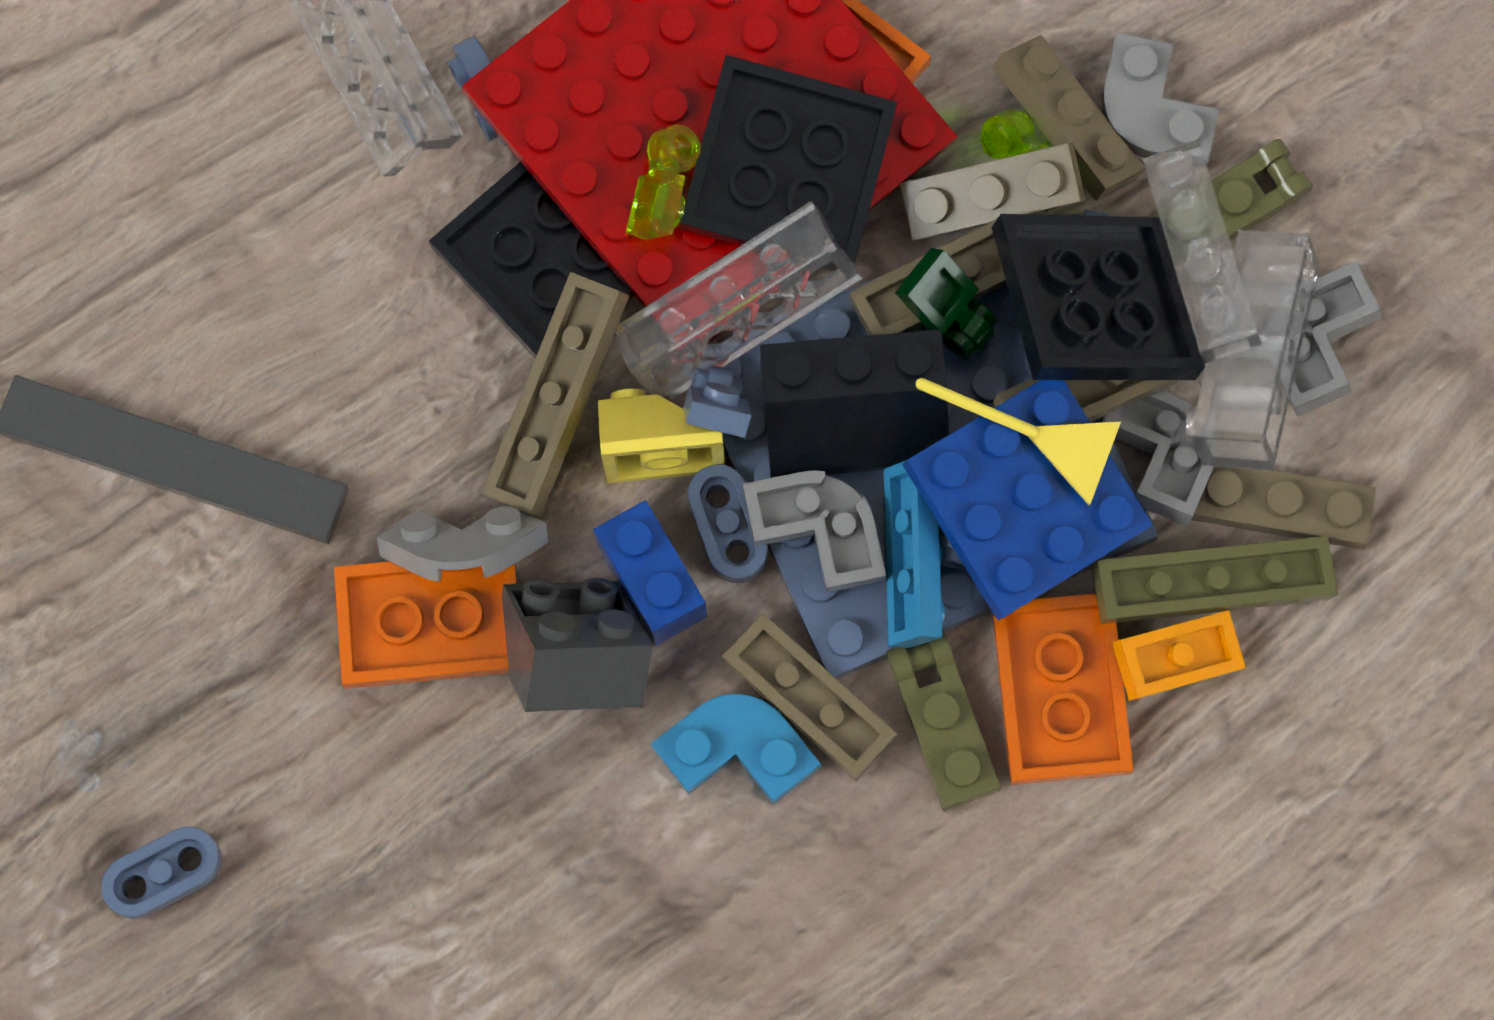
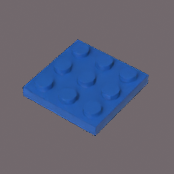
(1013, 510)

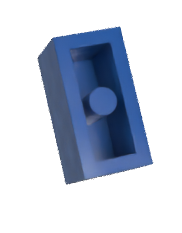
(650, 573)

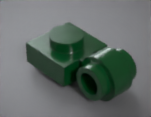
(941, 299)

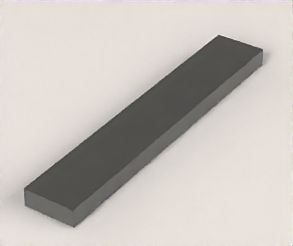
(172, 459)

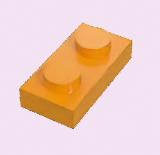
(1178, 655)

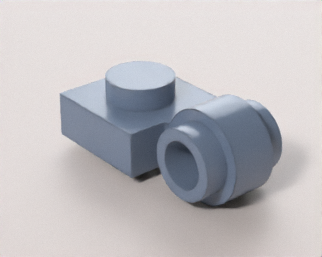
(716, 402)

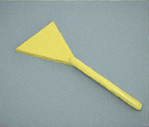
(1073, 449)

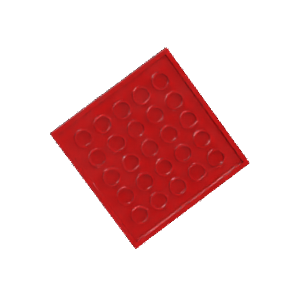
(609, 73)

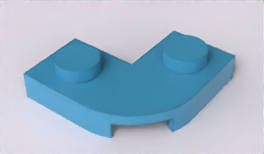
(738, 729)

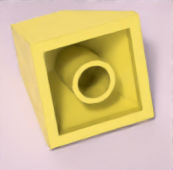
(650, 439)

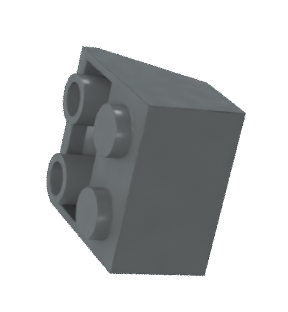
(574, 645)

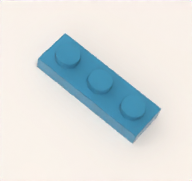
(911, 563)

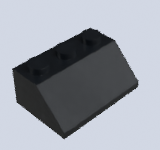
(852, 401)

